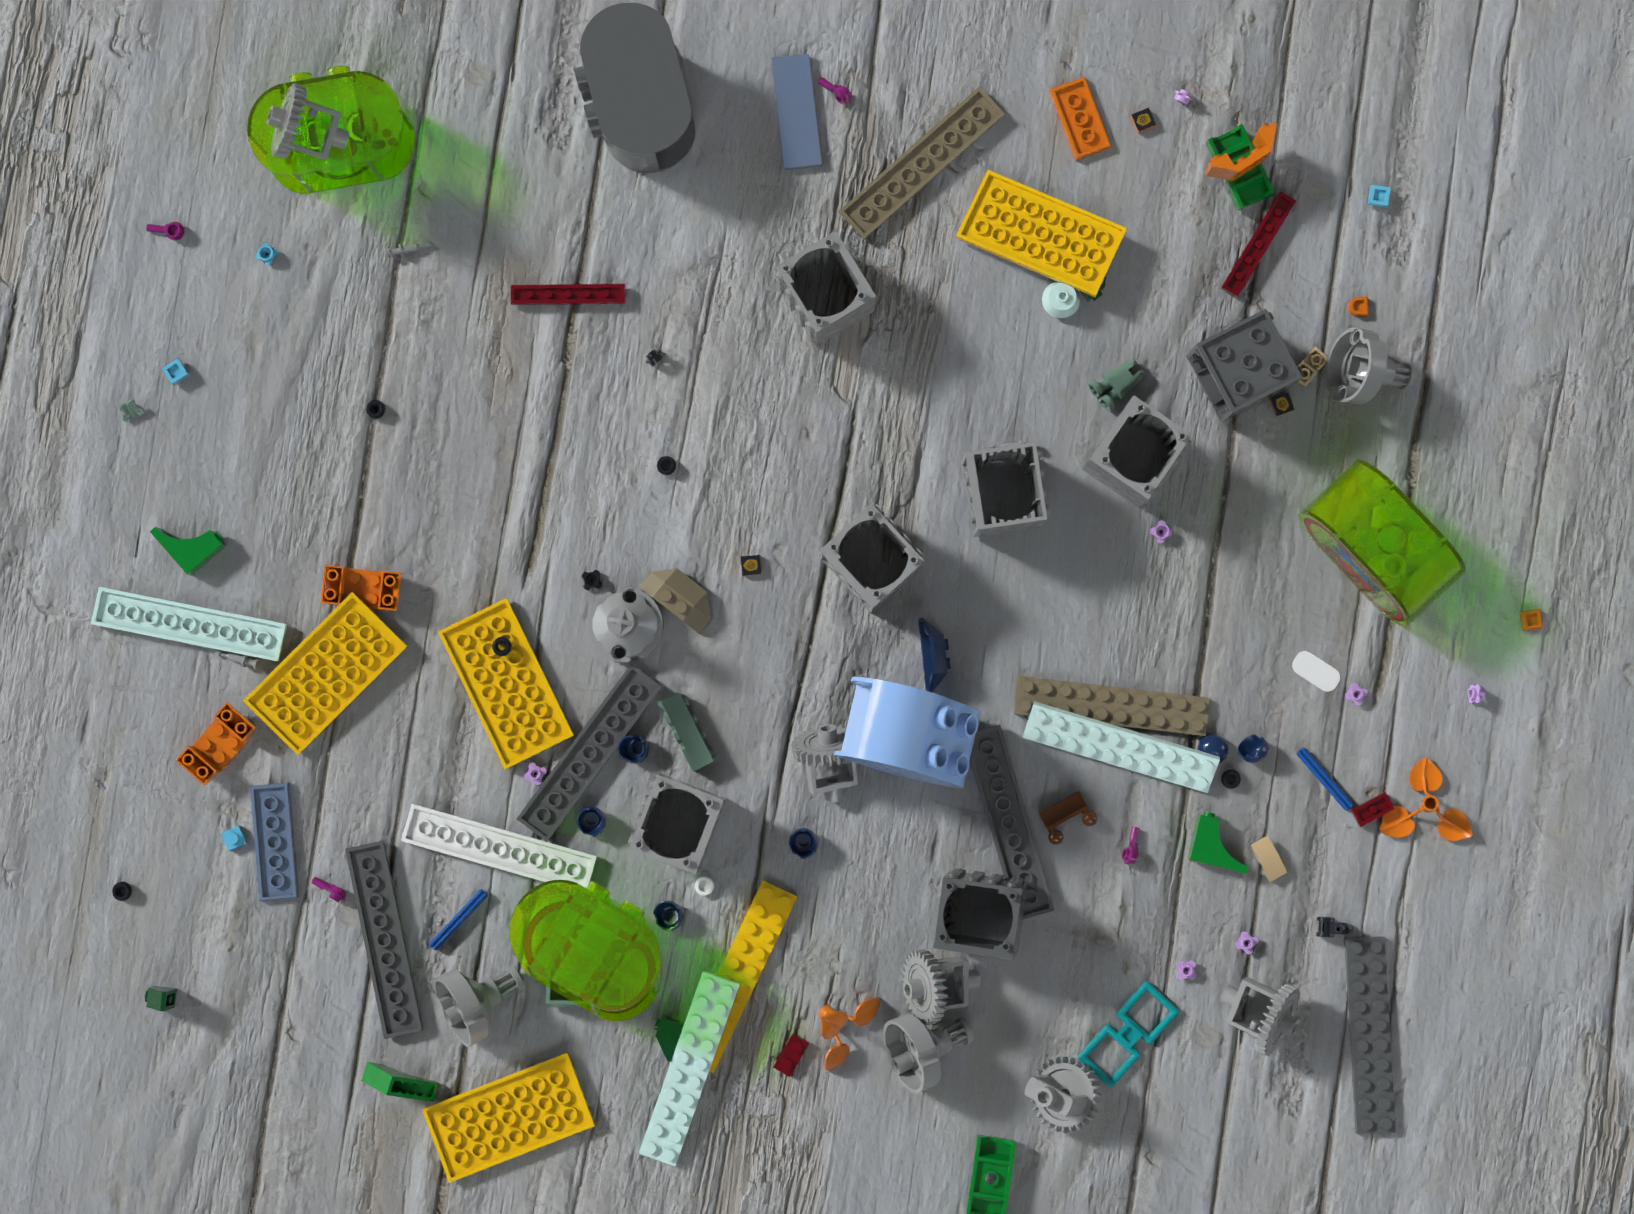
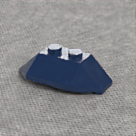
(933, 654)

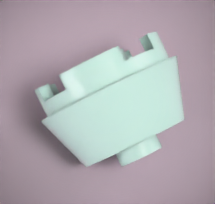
(1060, 300)

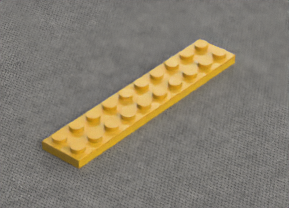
(751, 951)

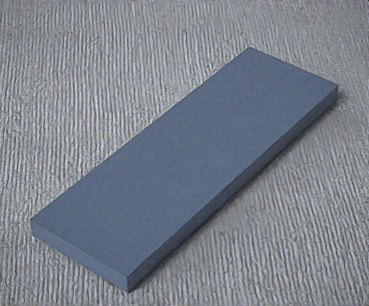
(796, 111)
(274, 841)

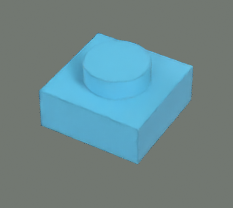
(1378, 196)
(175, 371)
(234, 838)

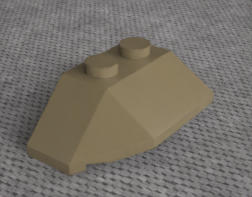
(679, 596)

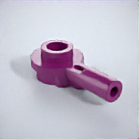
(841, 93)
(173, 230)
(1130, 853)
(336, 893)

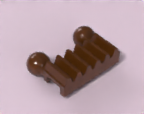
(1062, 812)

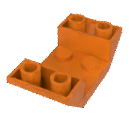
(1224, 168)
(374, 588)
(217, 745)

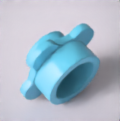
(265, 248)

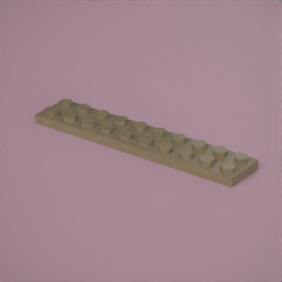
(921, 163)
(1117, 705)

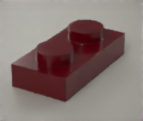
(1372, 809)
(791, 1055)

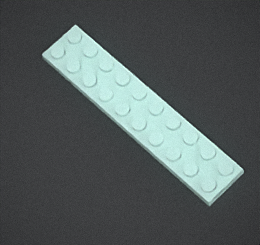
(189, 624)
(1121, 747)
(689, 1068)

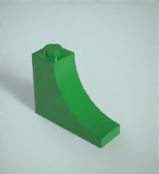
(193, 552)
(1207, 845)
(398, 1084)

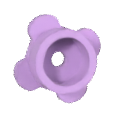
(1183, 96)
(1166, 531)
(1476, 693)
(1350, 695)
(530, 774)
(1252, 941)
(1181, 970)

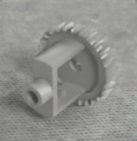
(286, 121)
(820, 747)
(924, 986)
(1278, 1021)
(1050, 1094)

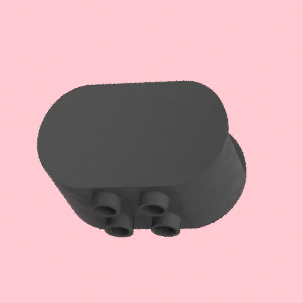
(635, 88)

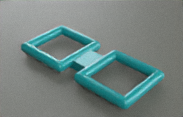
(1128, 1034)

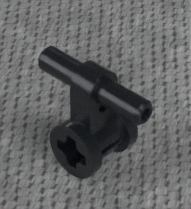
(1328, 927)

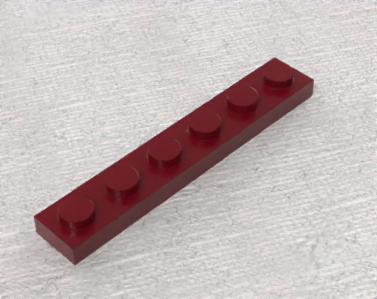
(1258, 244)
(567, 294)

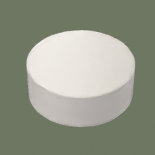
(704, 885)

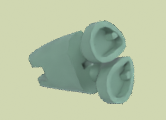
(1120, 380)

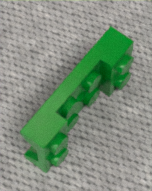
(1250, 186)
(996, 1157)

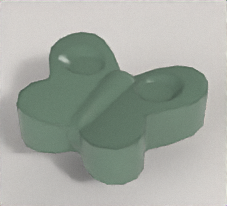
(130, 409)

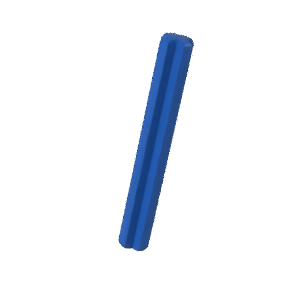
(1324, 778)
(458, 919)

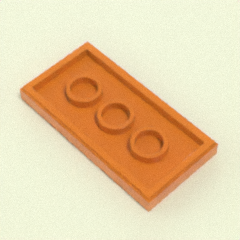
(1080, 118)

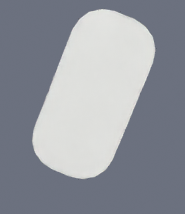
(1316, 671)

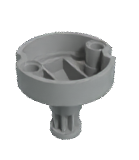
(1360, 366)
(625, 625)
(469, 1003)
(917, 1050)

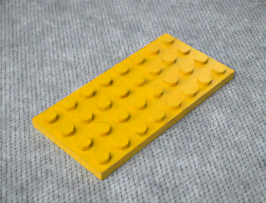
(1041, 233)
(325, 673)
(506, 690)
(508, 1117)

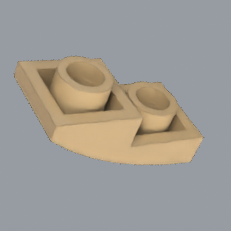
(1311, 365)
(1268, 858)

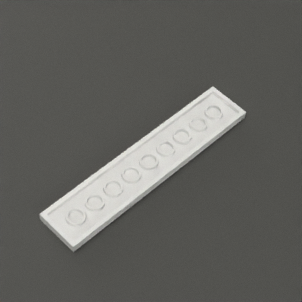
(496, 847)

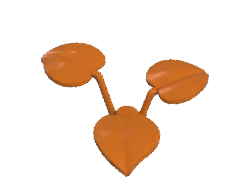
(1426, 777)
(834, 1020)

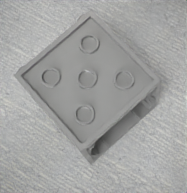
(823, 328)
(1026, 456)
(1101, 468)
(871, 597)
(694, 861)

